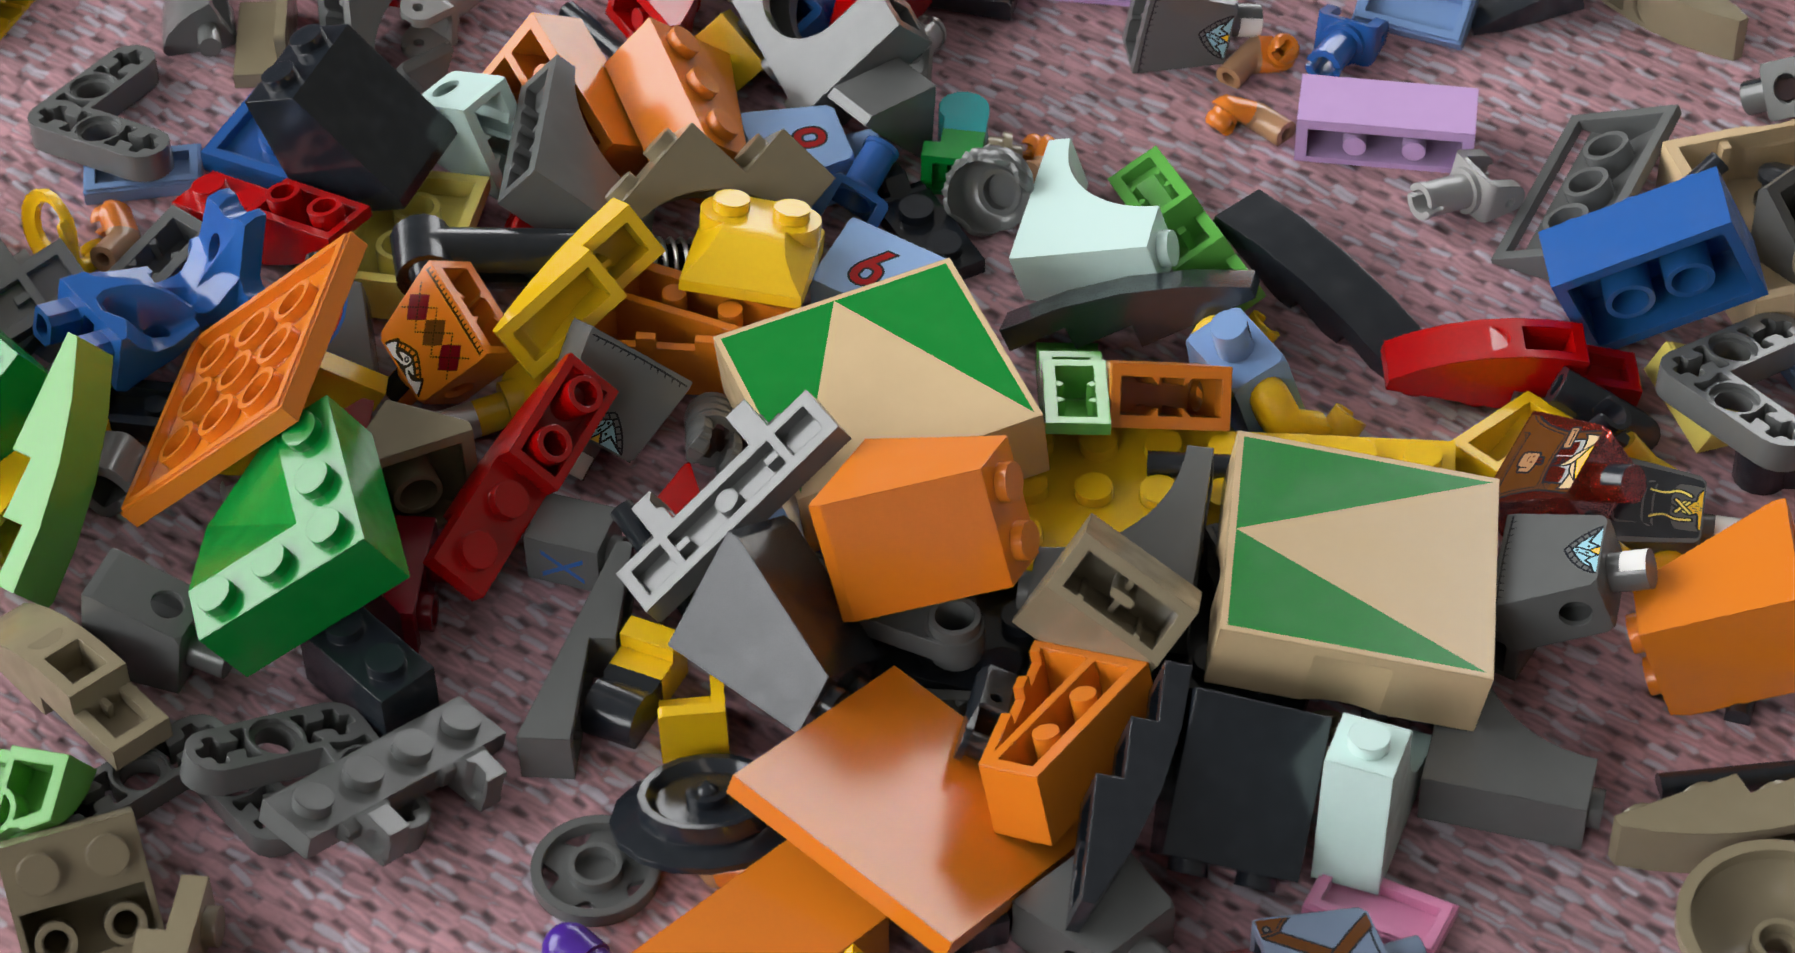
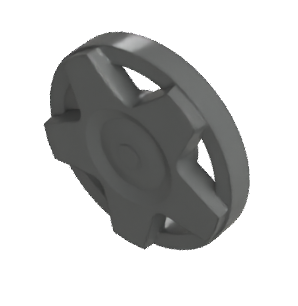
(590, 875)

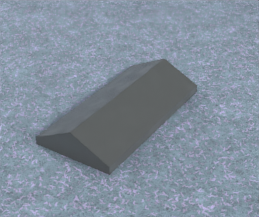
(1606, 171)

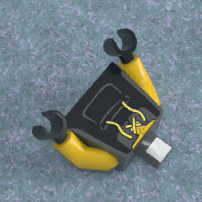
(1671, 511)

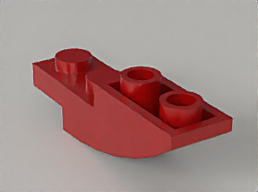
(297, 215)
(1492, 358)
(517, 474)

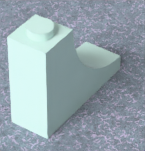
(1080, 239)
(1366, 799)

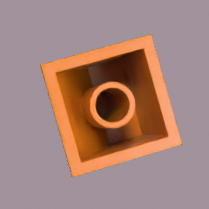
(923, 523)
(1722, 617)

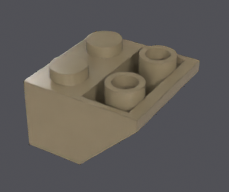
(1110, 598)
(80, 886)

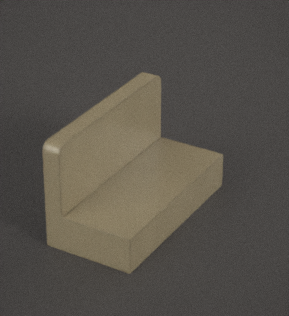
(261, 38)

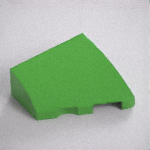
(39, 789)

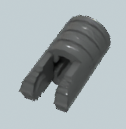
(703, 441)

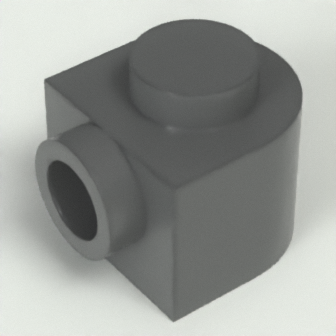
(116, 471)

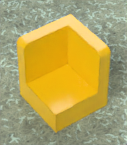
(727, 36)
(694, 724)

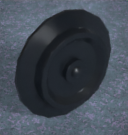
(688, 822)

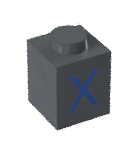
(570, 541)

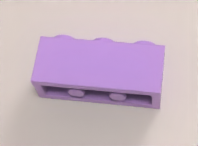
(1384, 123)

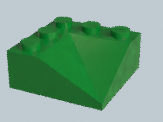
(296, 541)

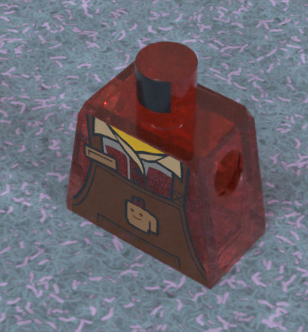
(1566, 470)

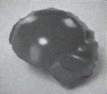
(988, 190)

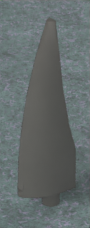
(197, 27)

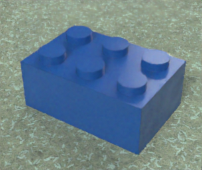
(1653, 261)

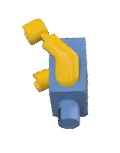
(1262, 383)

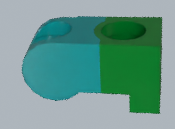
(961, 126)

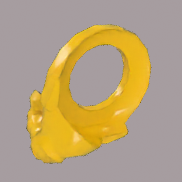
(66, 227)

